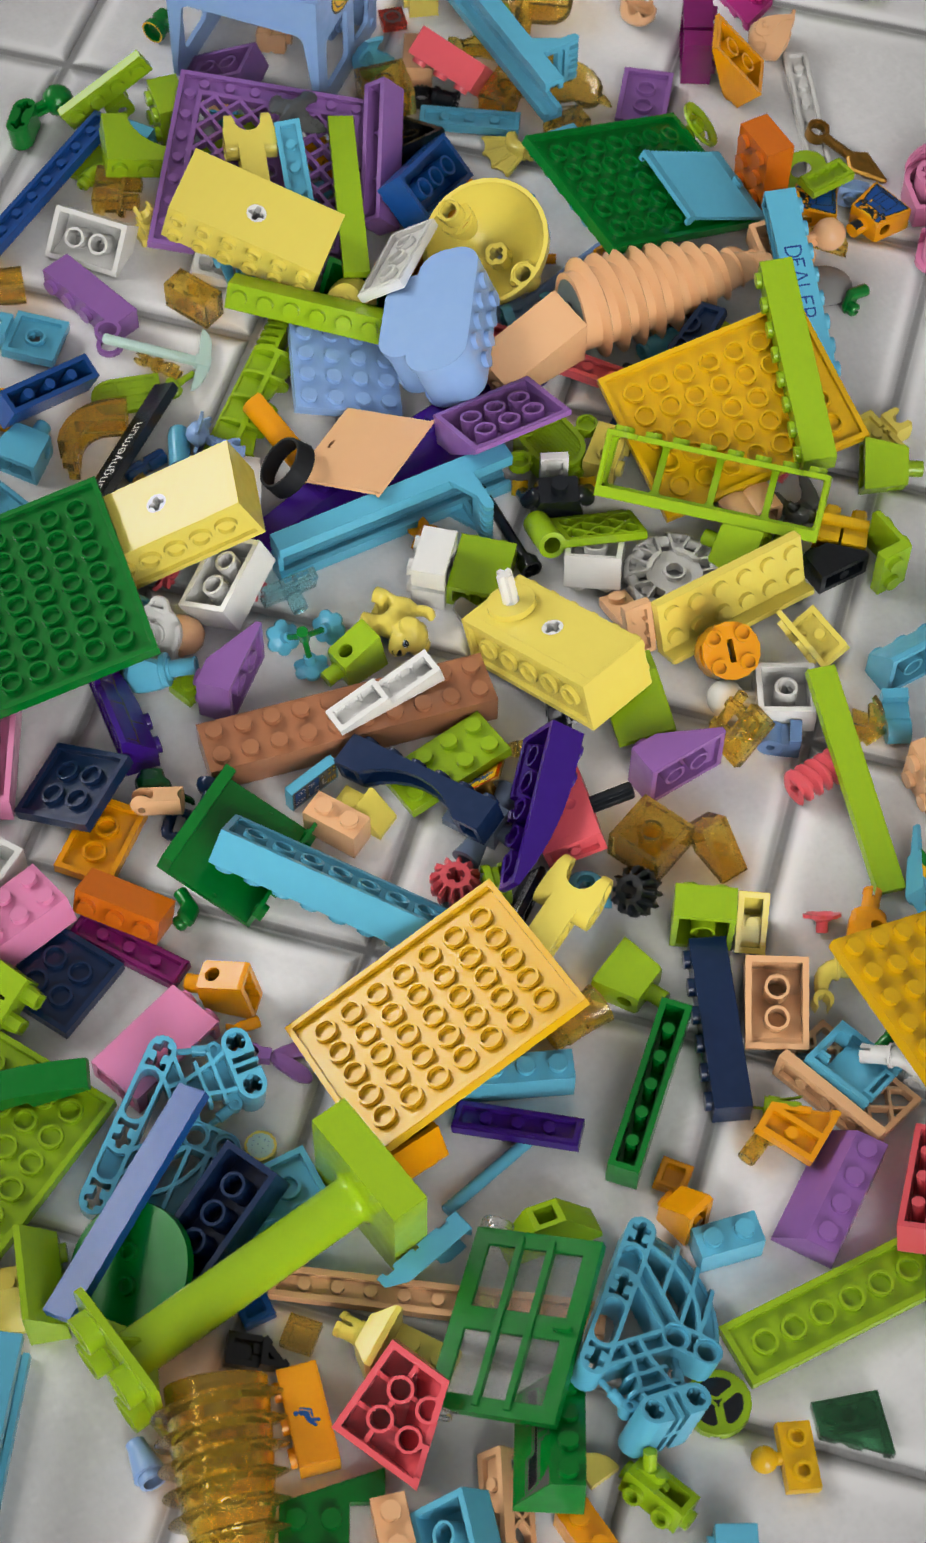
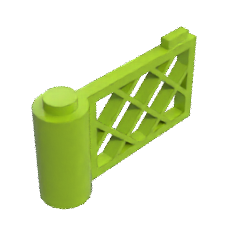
(555, 534)

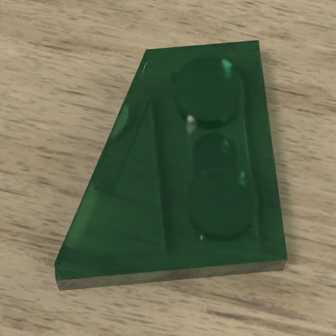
(855, 1422)

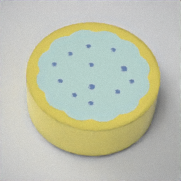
(261, 1146)

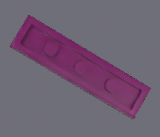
(135, 953)

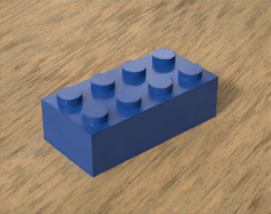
(424, 181)

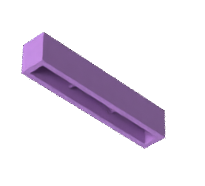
(380, 150)

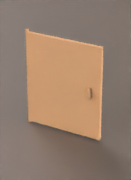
(366, 450)

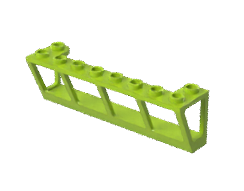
(708, 510)

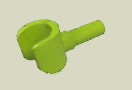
(180, 381)

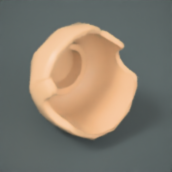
(637, 12)
(193, 635)

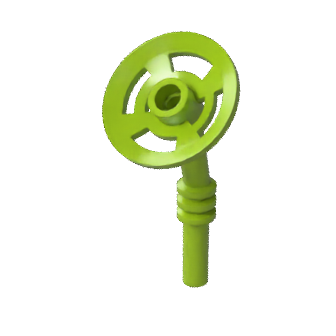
(699, 124)

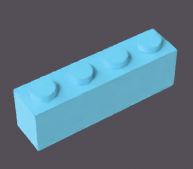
(530, 1077)

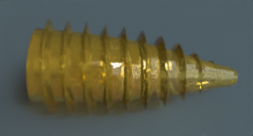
(222, 1457)

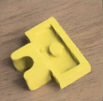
(886, 426)

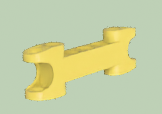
(250, 146)
(566, 905)

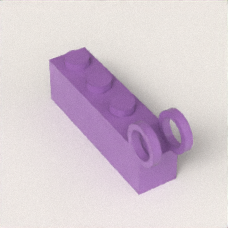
(91, 300)

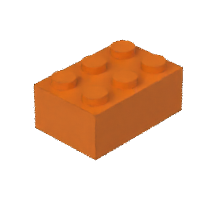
(763, 157)

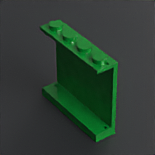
(191, 848)

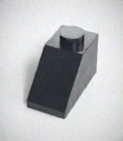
(833, 565)

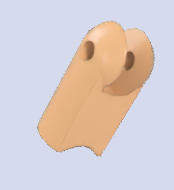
(158, 801)

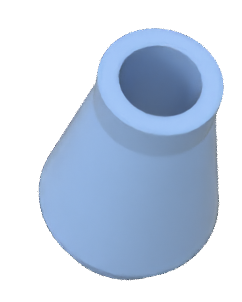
(144, 1464)

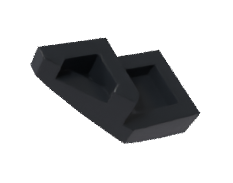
(251, 1352)

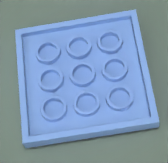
(339, 373)

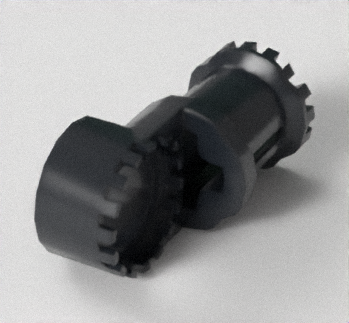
(436, 96)

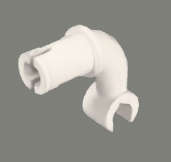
(890, 1056)

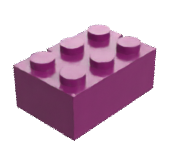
(696, 41)

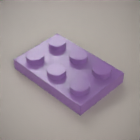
(643, 93)

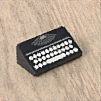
(523, 896)

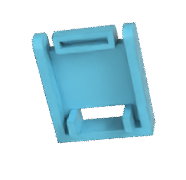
(855, 1080)

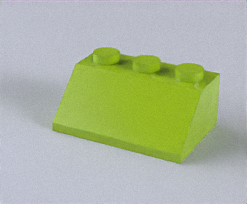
(39, 1270)

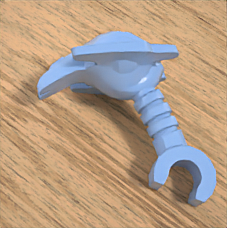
(199, 434)

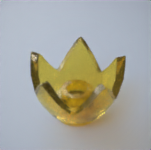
(870, 724)

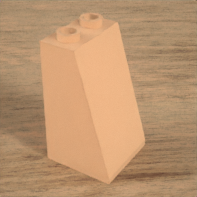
(539, 344)

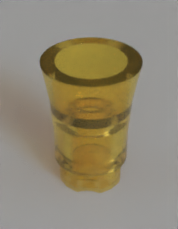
(583, 1023)

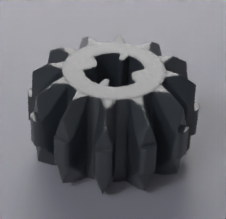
(636, 891)

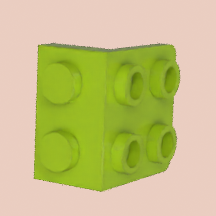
(891, 552)

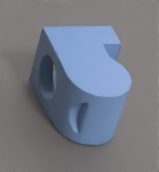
(783, 740)

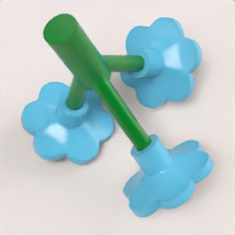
(286, 636)

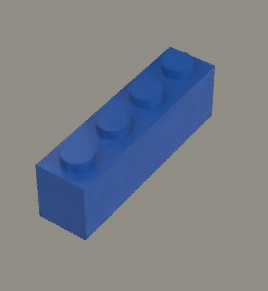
(46, 390)

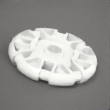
(660, 562)

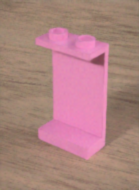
(171, 1015)

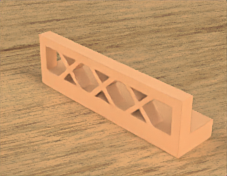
(496, 1475)

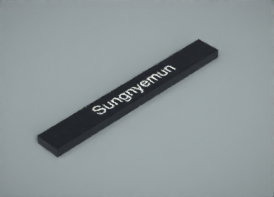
(135, 436)

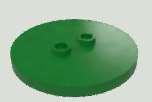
(147, 1268)

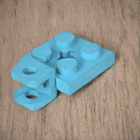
(17, 332)

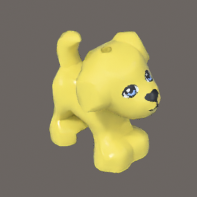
(396, 620)

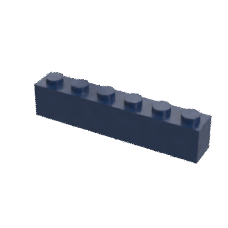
(718, 1029)

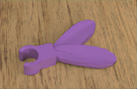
(285, 1061)

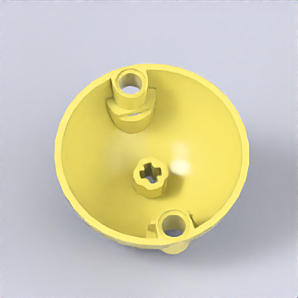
(500, 222)

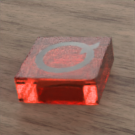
(392, 19)

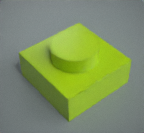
(184, 689)

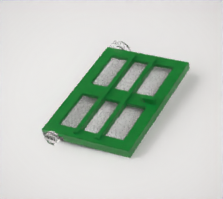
(518, 1324)

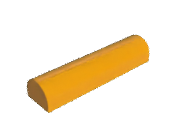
(269, 423)

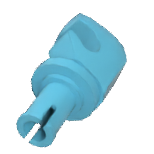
(158, 673)

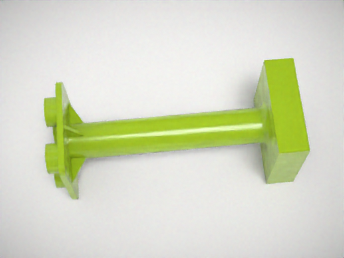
(361, 1191)

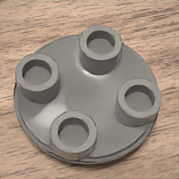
(834, 284)

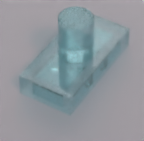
(290, 590)

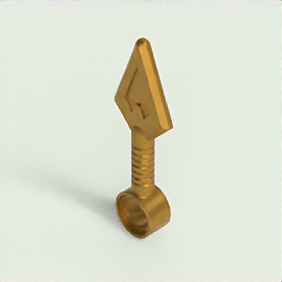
(859, 162)

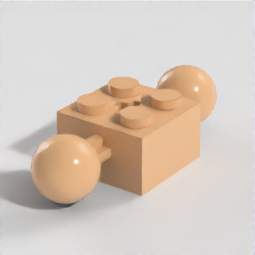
(827, 235)

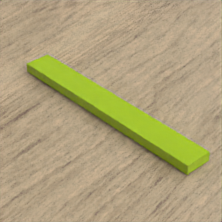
(348, 196)
(855, 779)

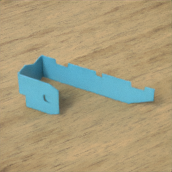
(438, 1245)

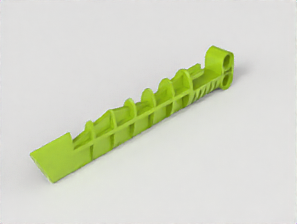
(263, 373)

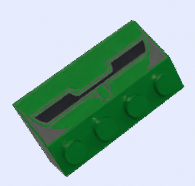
(552, 1462)

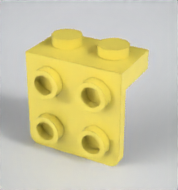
(813, 636)

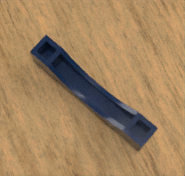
(371, 765)

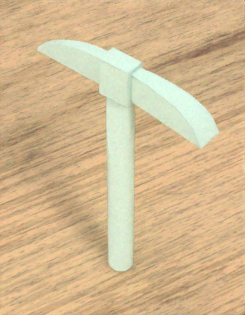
(200, 362)

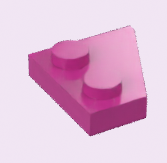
(747, 10)

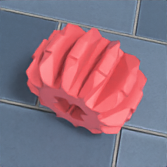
(453, 880)

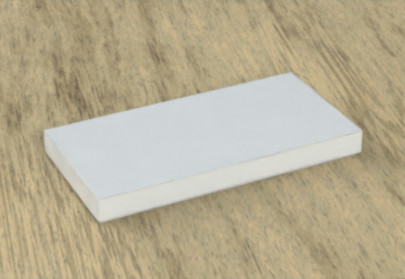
(397, 260)

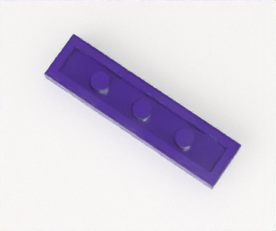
(518, 1125)

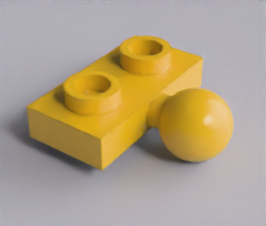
(795, 1457)

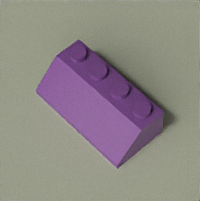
(830, 1196)

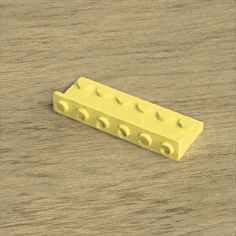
(736, 592)

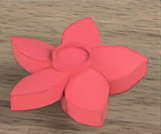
(165, 582)

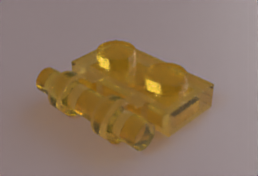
(746, 733)

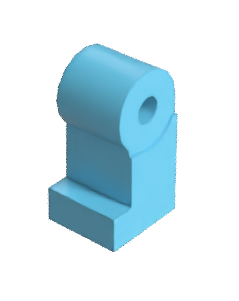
(898, 722)

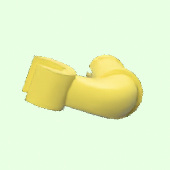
(824, 975)

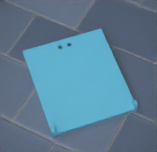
(702, 185)

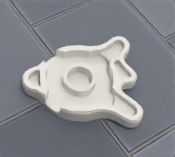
(165, 626)

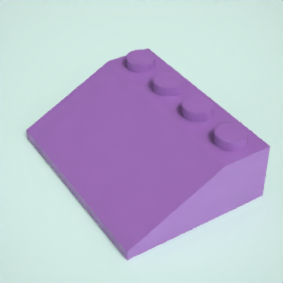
(497, 417)

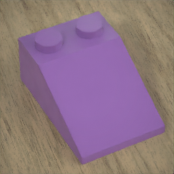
(238, 62)
(229, 674)
(674, 759)

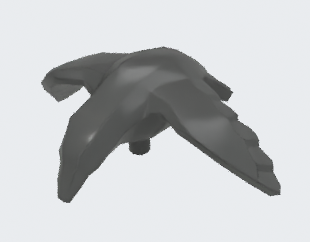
(296, 108)
(804, 510)

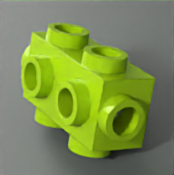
(658, 1492)

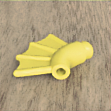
(505, 152)

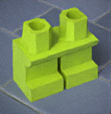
(18, 992)

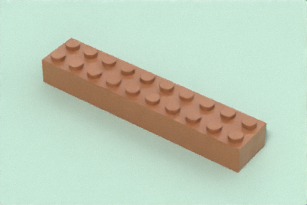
(301, 734)

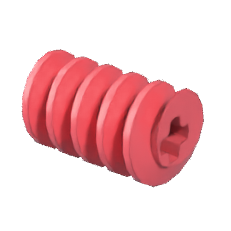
(811, 778)

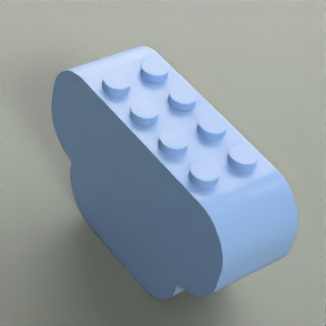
(442, 328)

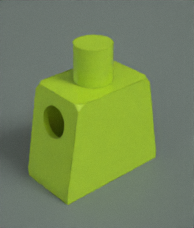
(885, 466)
(732, 542)
(355, 656)
(629, 978)

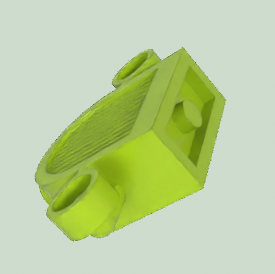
(554, 437)

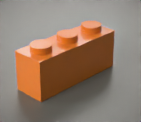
(124, 906)

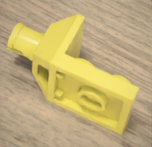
(374, 1335)

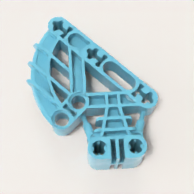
(224, 1077)
(657, 1407)

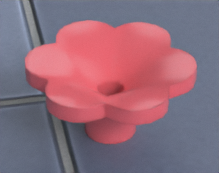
(822, 919)

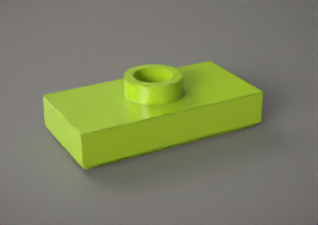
(826, 178)

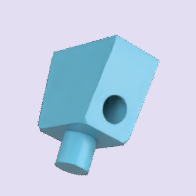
(26, 451)

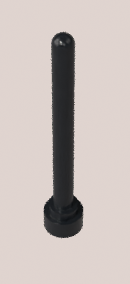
(528, 563)

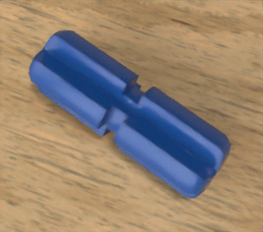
(151, 462)

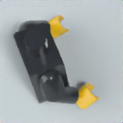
(556, 495)

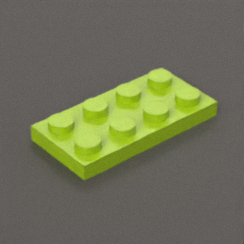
(460, 752)

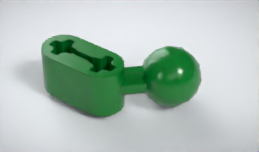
(24, 117)

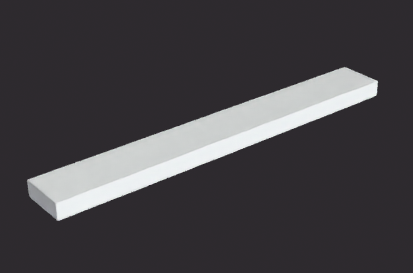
(803, 100)

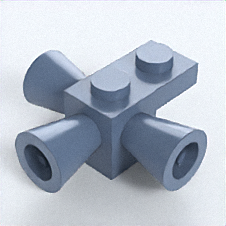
(473, 850)

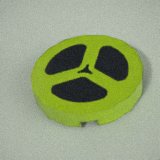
(728, 1407)

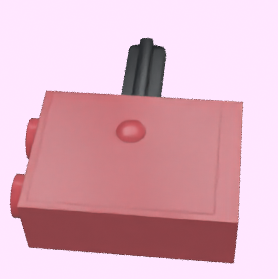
(578, 828)

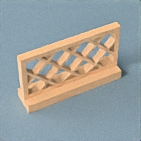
(826, 1097)

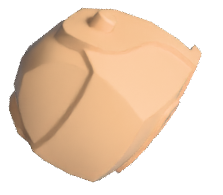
(771, 35)

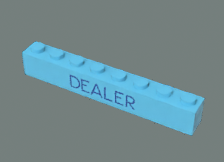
(789, 239)

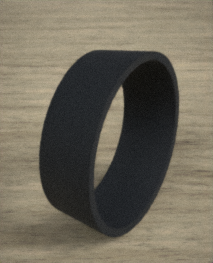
(297, 474)

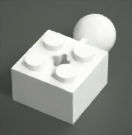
(777, 689)

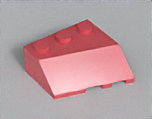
(449, 62)
(396, 1412)

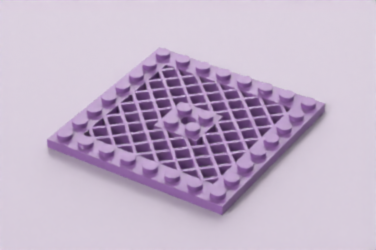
(242, 95)

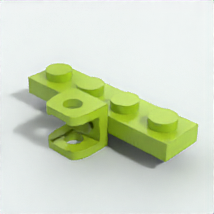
(107, 91)

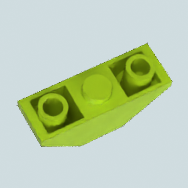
(560, 1219)

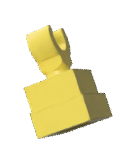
(143, 221)

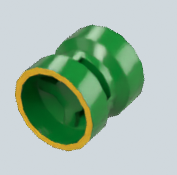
(157, 26)

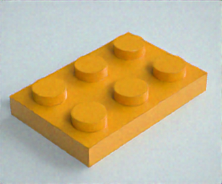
(104, 846)

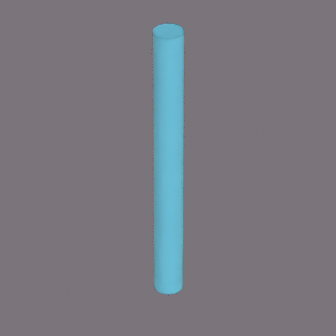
(485, 1177)

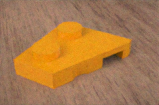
(797, 1129)

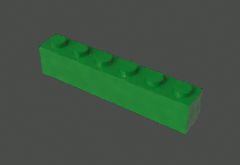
(648, 1093)

